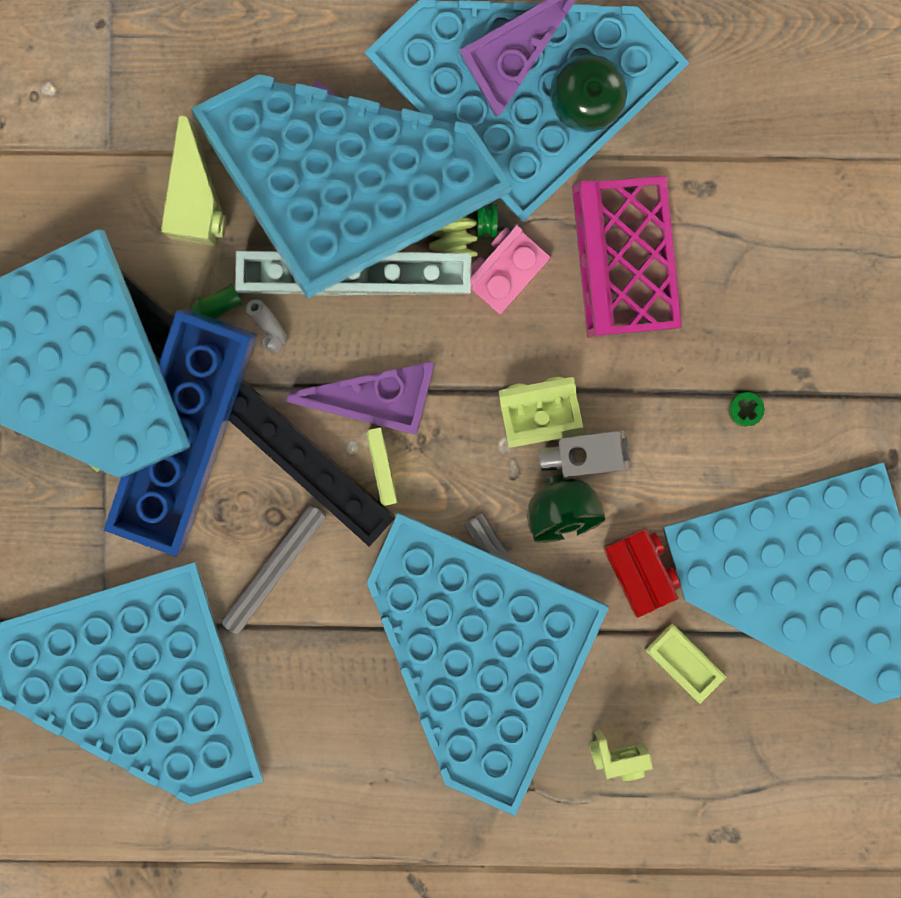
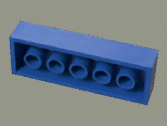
(203, 376)

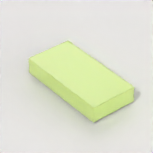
(381, 466)
(685, 663)

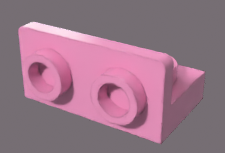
(507, 269)

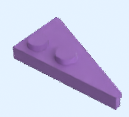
(508, 53)
(384, 398)

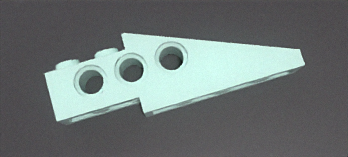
(395, 275)

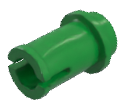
(218, 303)

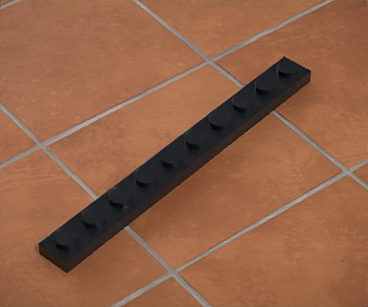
(281, 439)

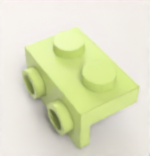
(540, 411)
(624, 762)

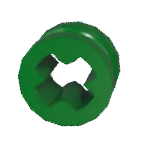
(486, 221)
(758, 409)

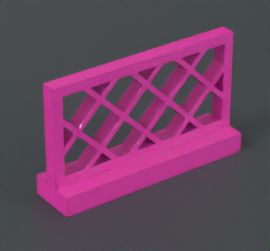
(594, 260)

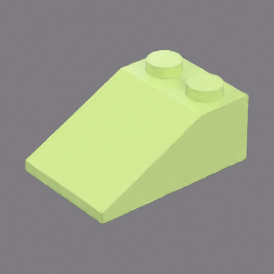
(191, 201)

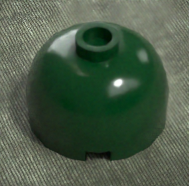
(588, 93)
(563, 508)

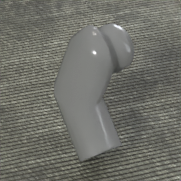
(267, 321)

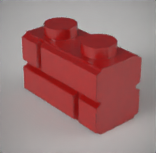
(641, 571)

